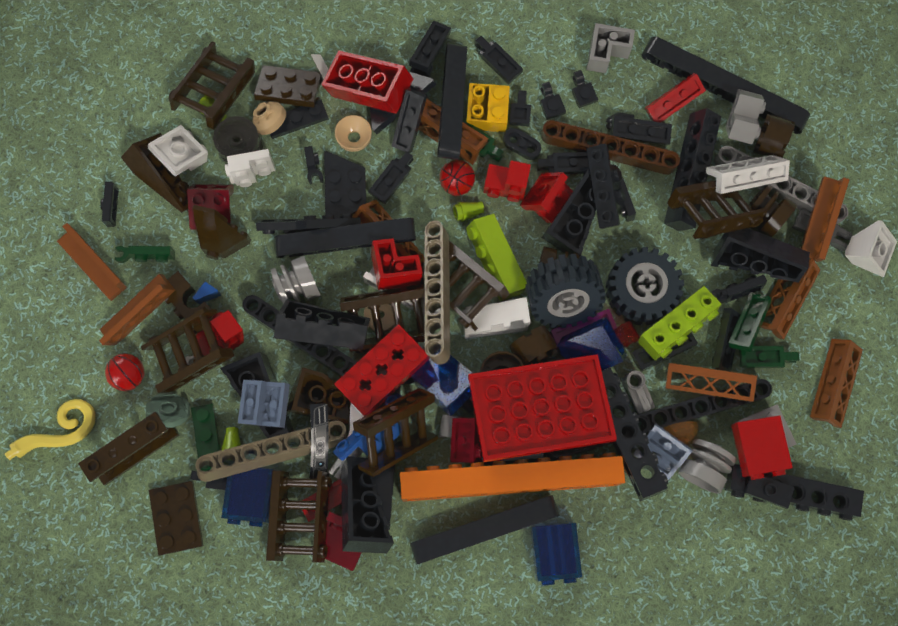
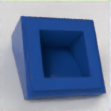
(206, 293)

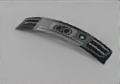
(319, 439)

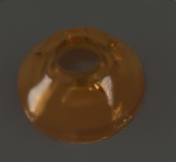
(684, 431)

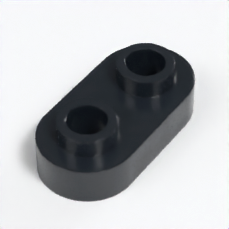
(523, 142)

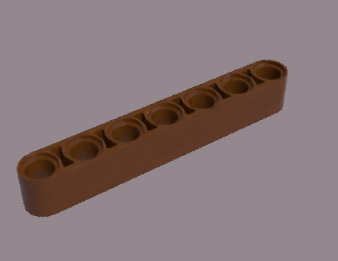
(619, 144)

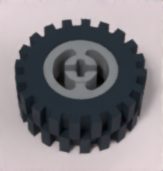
(565, 291)
(641, 304)

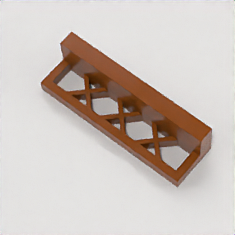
(471, 139)
(367, 216)
(824, 217)
(91, 263)
(796, 295)
(136, 310)
(711, 373)
(834, 381)

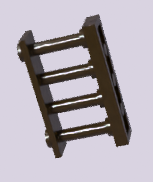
(223, 99)
(703, 193)
(480, 276)
(393, 297)
(201, 365)
(384, 419)
(128, 449)
(277, 516)

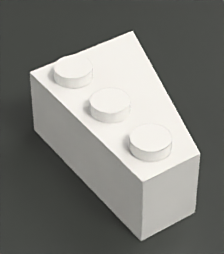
(500, 318)

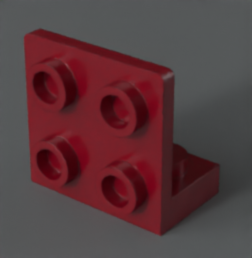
(209, 196)
(465, 442)
(334, 543)

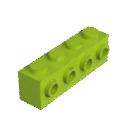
(496, 254)
(679, 323)

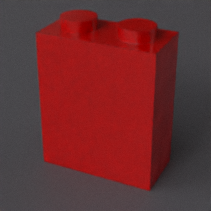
(762, 447)

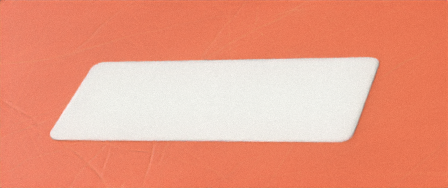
(320, 64)

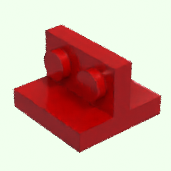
(547, 195)

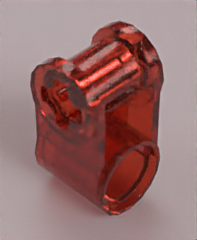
(627, 334)

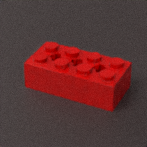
(367, 81)
(380, 357)

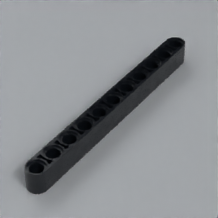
(689, 411)

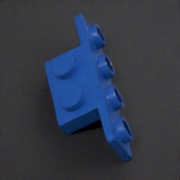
(356, 439)

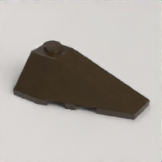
(155, 174)
(216, 235)
(318, 388)

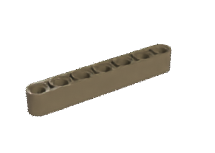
(440, 299)
(260, 449)

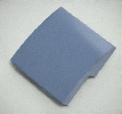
(263, 403)
(668, 449)

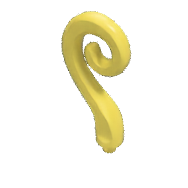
(29, 442)

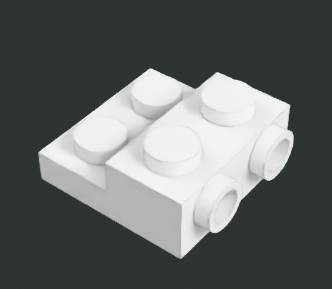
(179, 150)
(244, 167)

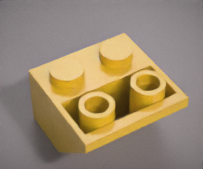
(488, 106)

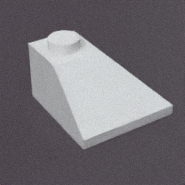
(872, 248)

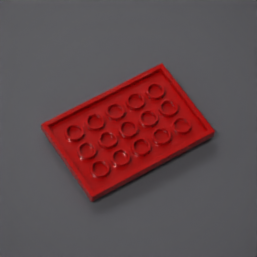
(541, 408)

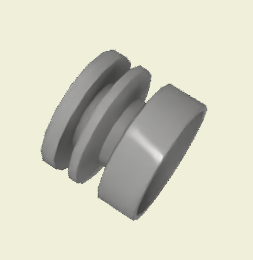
(295, 282)
(708, 462)

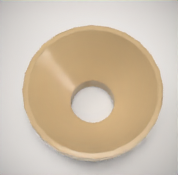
(268, 117)
(349, 125)

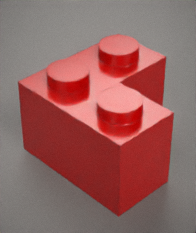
(507, 181)
(394, 270)
(226, 330)

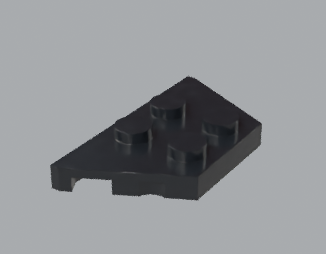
(381, 119)
(343, 185)

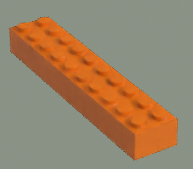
(512, 478)

